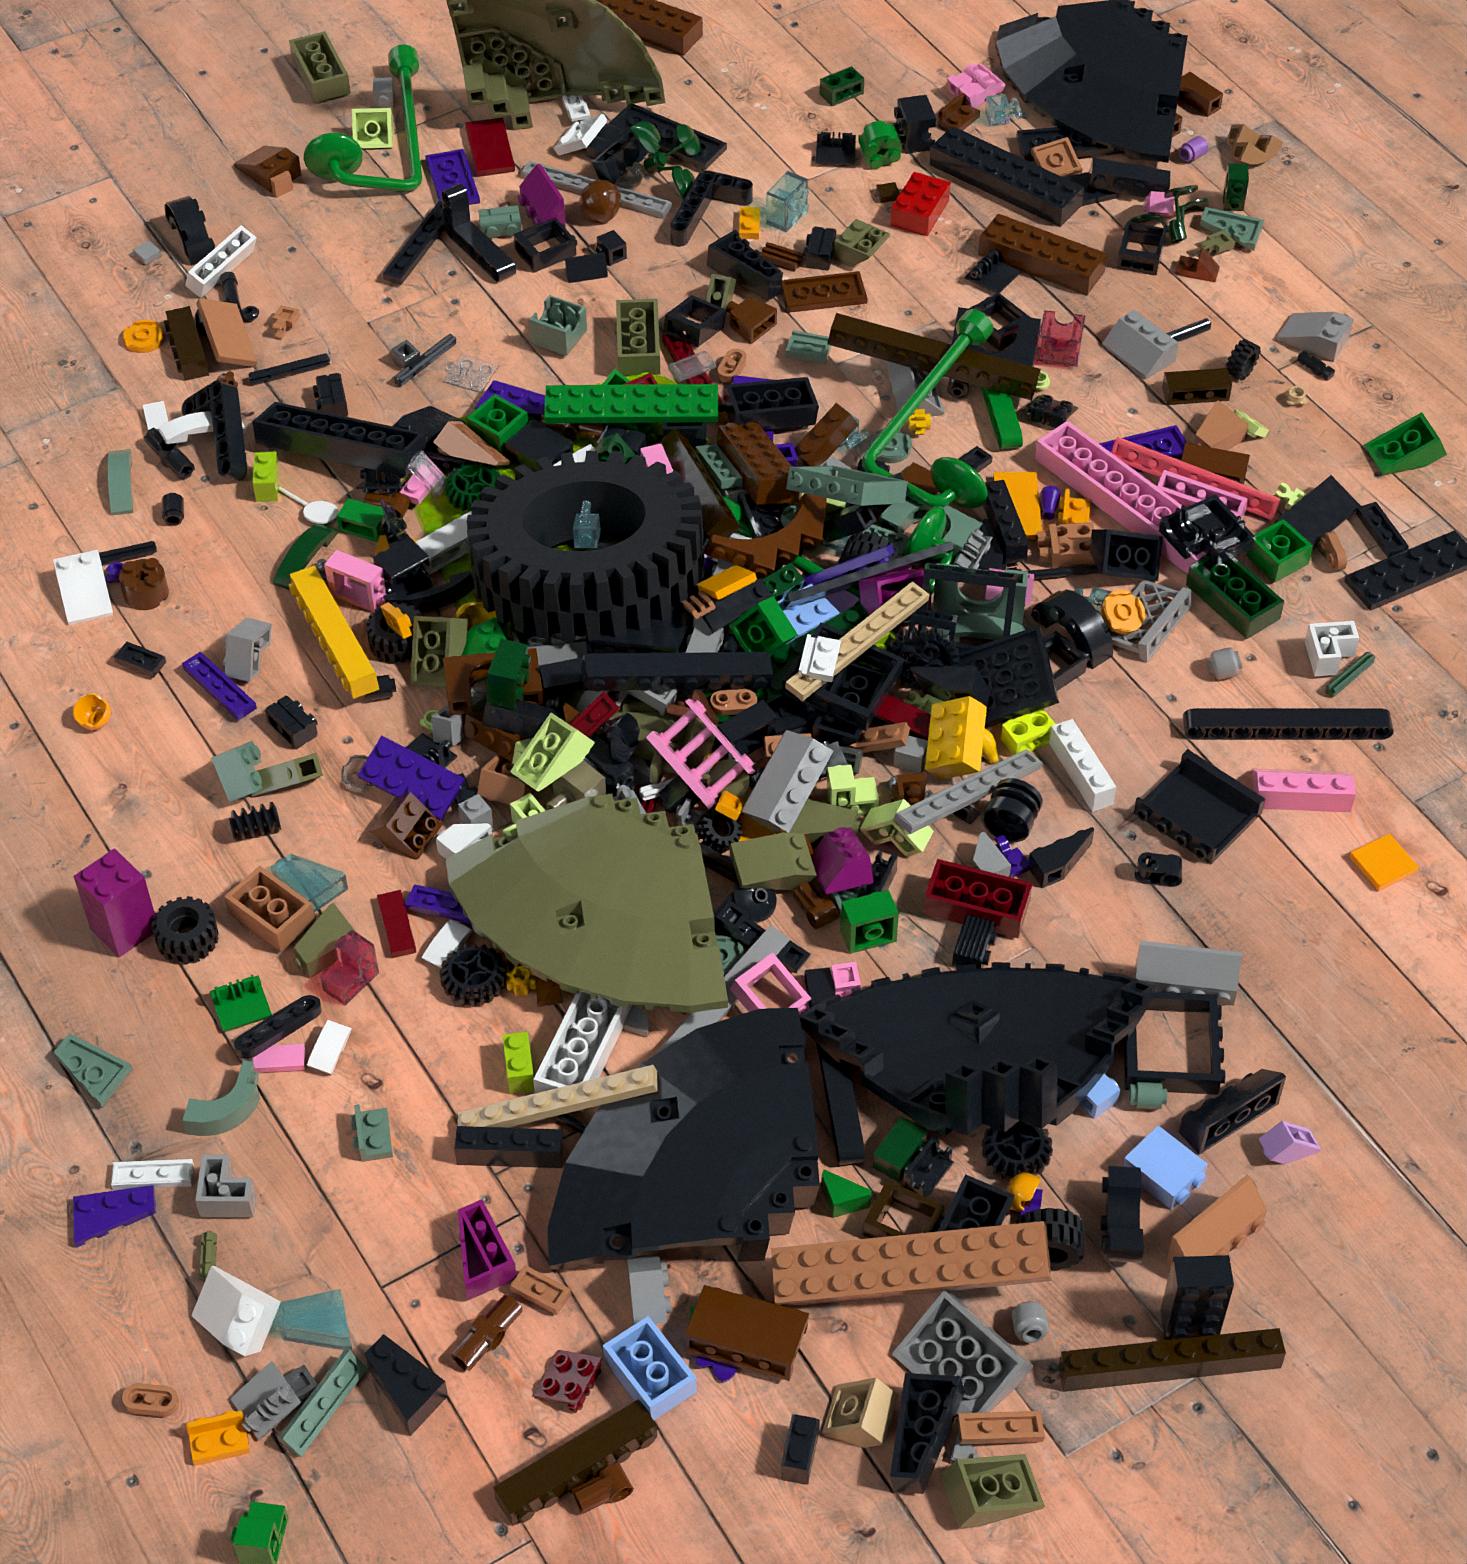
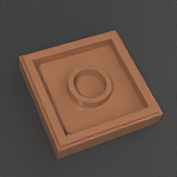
(1057, 158)

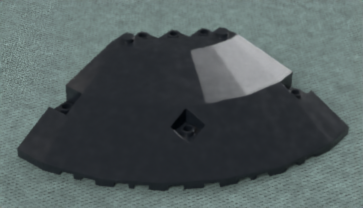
(1099, 73)
(982, 1040)
(711, 1171)

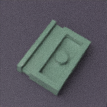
(808, 347)

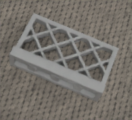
(1160, 624)

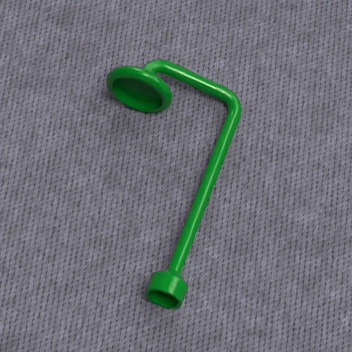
(340, 156)
(951, 476)
(925, 535)

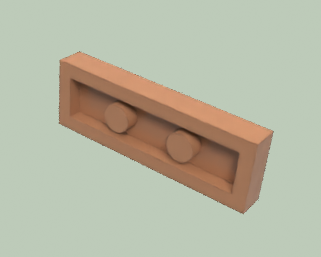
(1000, 1427)

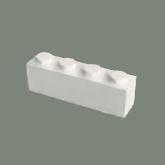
(220, 260)
(1082, 765)

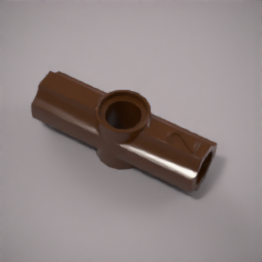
(573, 431)
(487, 1332)

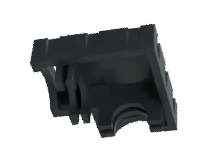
(1207, 528)

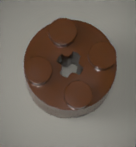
(143, 583)

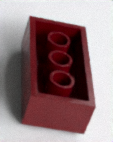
(964, 890)

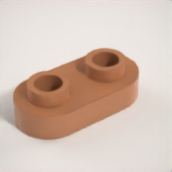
(731, 365)
(1334, 550)
(733, 701)
(152, 1398)

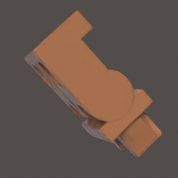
(1067, 544)

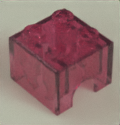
(1060, 342)

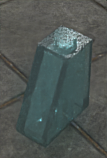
(310, 879)
(315, 1320)

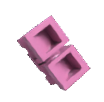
(976, 84)

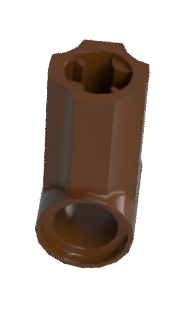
(398, 501)
(818, 910)
(609, 1485)

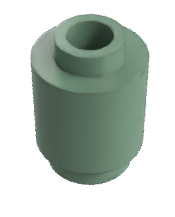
(1147, 1095)

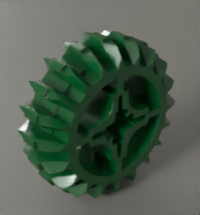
(467, 482)

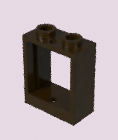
(892, 1192)

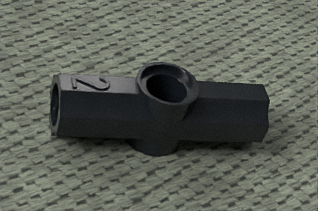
(169, 454)

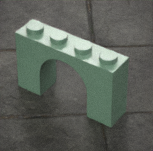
(958, 525)
(950, 600)

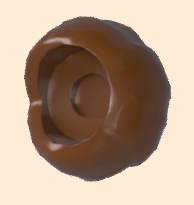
(600, 201)

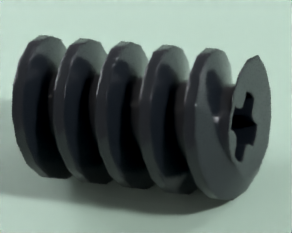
(254, 820)

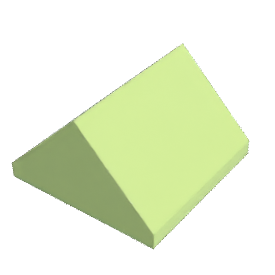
(373, 127)

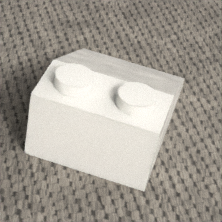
(83, 587)
(235, 1312)

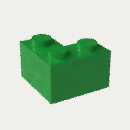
(260, 1533)

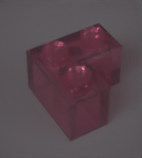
(353, 969)

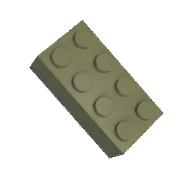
(319, 67)
(638, 336)

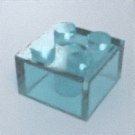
(787, 201)

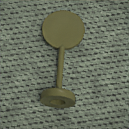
(736, 787)

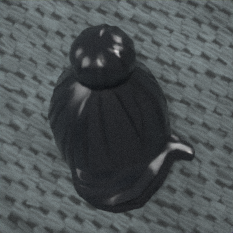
(622, 735)

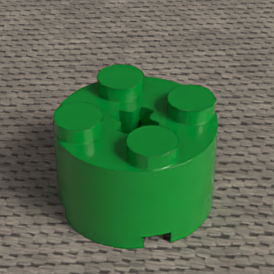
(880, 144)

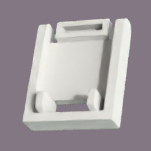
(580, 135)

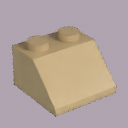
(860, 1413)

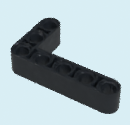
(706, 187)
(470, 237)
(224, 405)

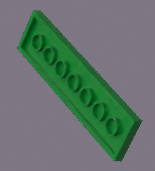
(631, 403)

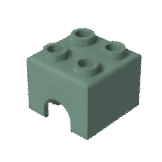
(559, 325)

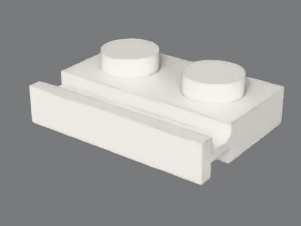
(819, 658)

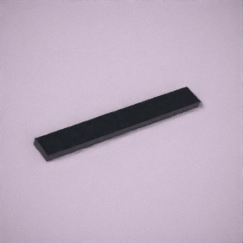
(852, 579)

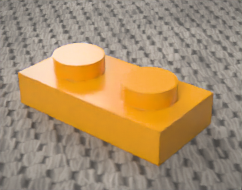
(749, 223)
(396, 620)

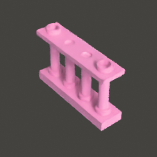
(676, 759)

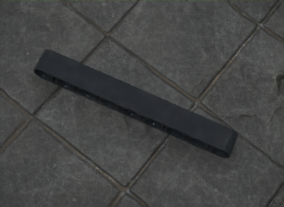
(1287, 724)
(837, 1082)

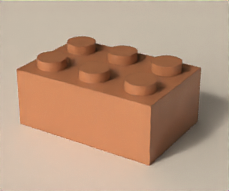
(270, 908)

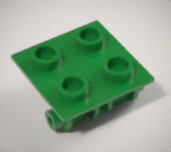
(240, 1003)

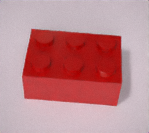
(920, 203)

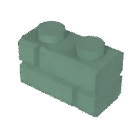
(500, 221)

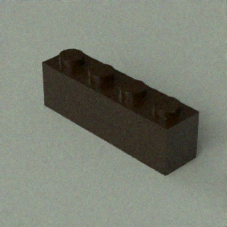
(186, 343)

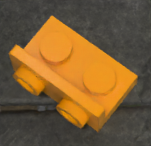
(1074, 509)
(218, 1437)

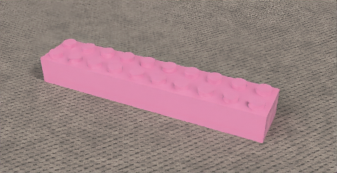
(1110, 485)

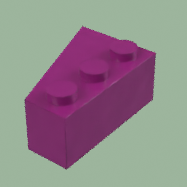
(484, 1253)

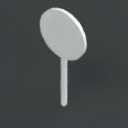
(315, 512)

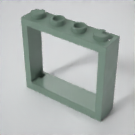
(848, 485)

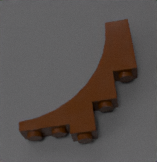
(781, 547)

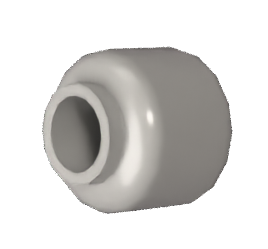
(1224, 663)
(1030, 1322)

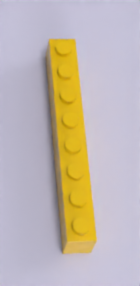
(333, 632)

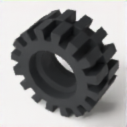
(1243, 359)
(710, 837)

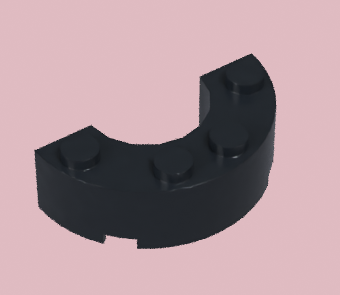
(189, 221)
(1079, 620)
(1122, 1218)

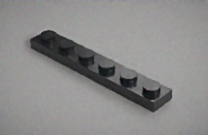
(416, 246)

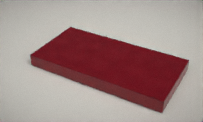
(489, 146)

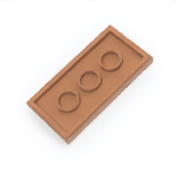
(226, 332)

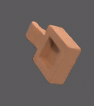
(284, 318)

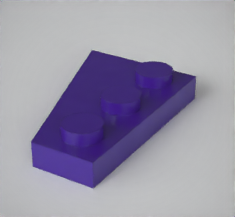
(104, 1211)

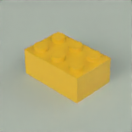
(955, 738)

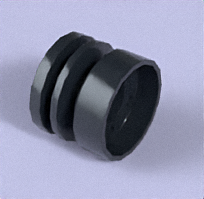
(1012, 809)

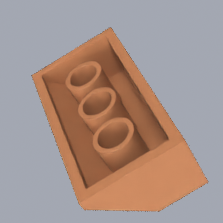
(1222, 1224)

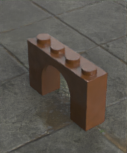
(1198, 95)
(466, 670)

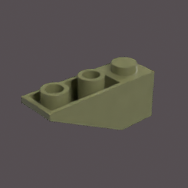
(289, 773)

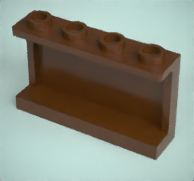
(745, 1332)

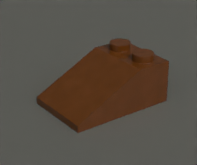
(268, 163)

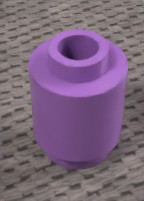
(1193, 149)

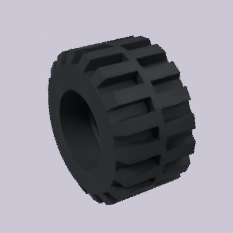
(865, 543)
(385, 641)
(187, 945)
(1064, 1235)

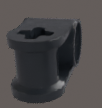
(1161, 869)

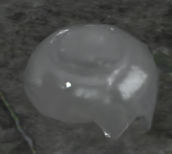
(350, 772)

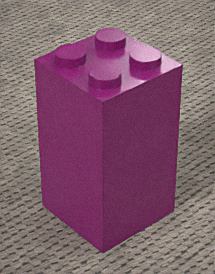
(116, 902)

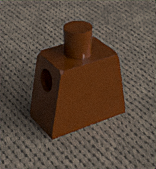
(751, 318)

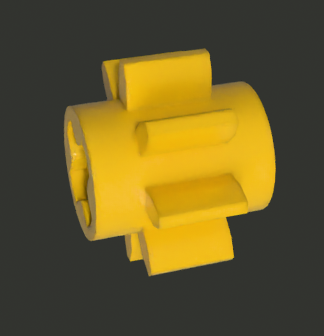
(919, 422)
(520, 981)

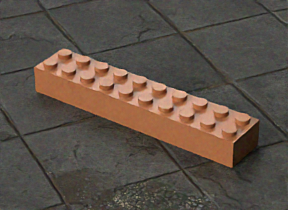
(911, 1264)

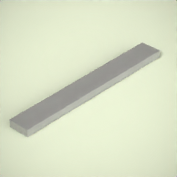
(629, 198)
(966, 791)
(768, 942)

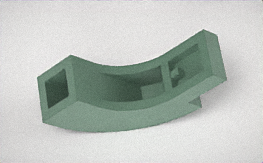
(225, 1113)

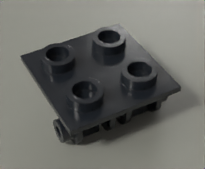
(835, 150)
(992, 273)
(1046, 405)
(372, 484)
(393, 526)
(433, 751)

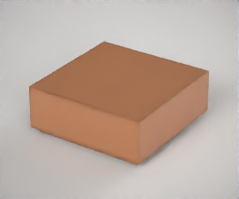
(281, 184)

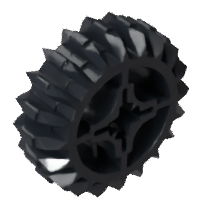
(478, 981)
(1006, 1157)

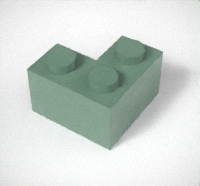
(237, 770)

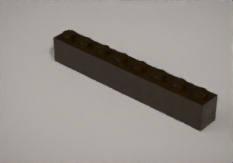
(716, 514)
(1171, 1359)

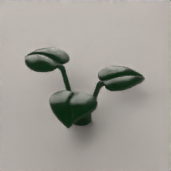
(649, 137)
(1176, 227)

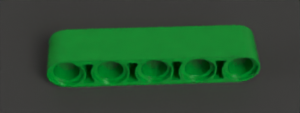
(1003, 419)

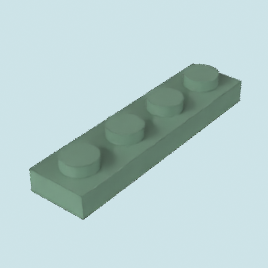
(719, 466)
(322, 1403)

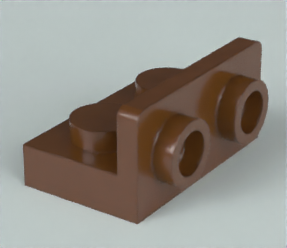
(957, 114)
(909, 787)

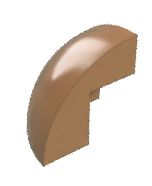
(1250, 146)

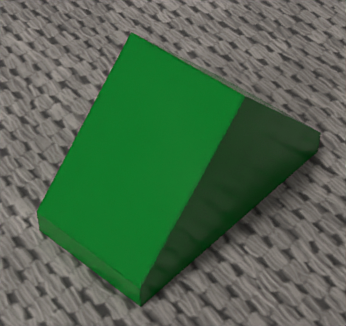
(844, 1195)

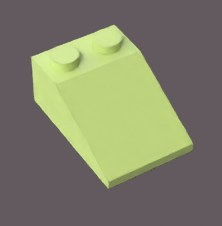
(551, 753)

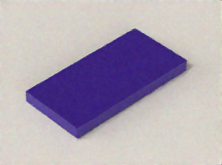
(450, 169)
(1164, 440)

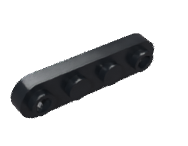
(277, 1026)

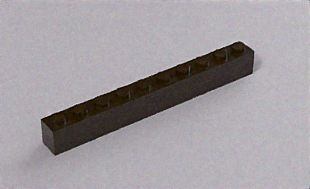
(925, 353)

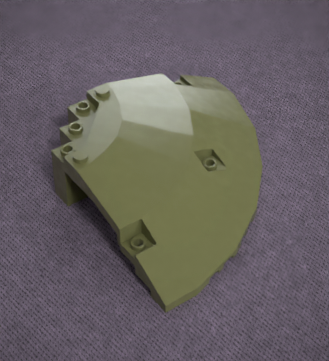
(529, 54)
(598, 904)

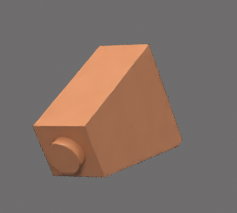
(1221, 429)

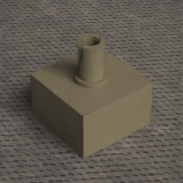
(577, 784)

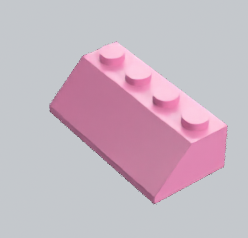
(1305, 789)

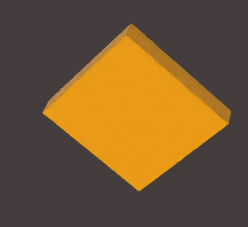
(727, 582)
(1384, 862)

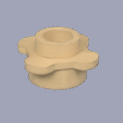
(1296, 396)

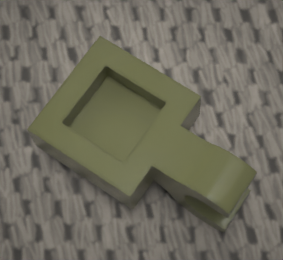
(1217, 242)

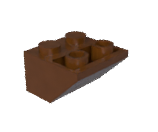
(406, 826)

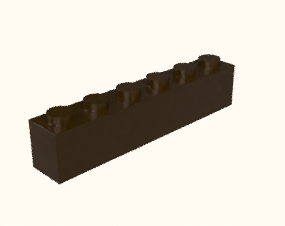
(575, 1462)

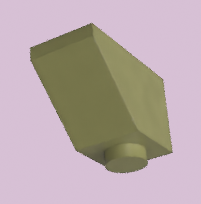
(720, 290)

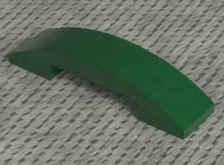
(303, 551)

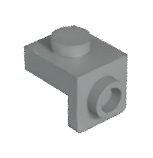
(687, 815)

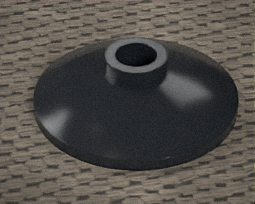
(758, 908)

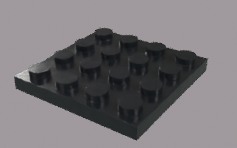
(1016, 674)

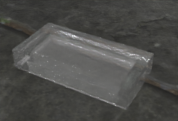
(692, 366)
(428, 473)

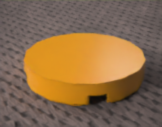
(143, 336)
(1122, 612)

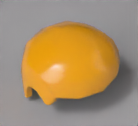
(92, 711)
(1023, 1188)

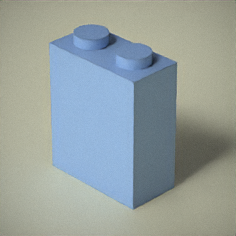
(1167, 1167)

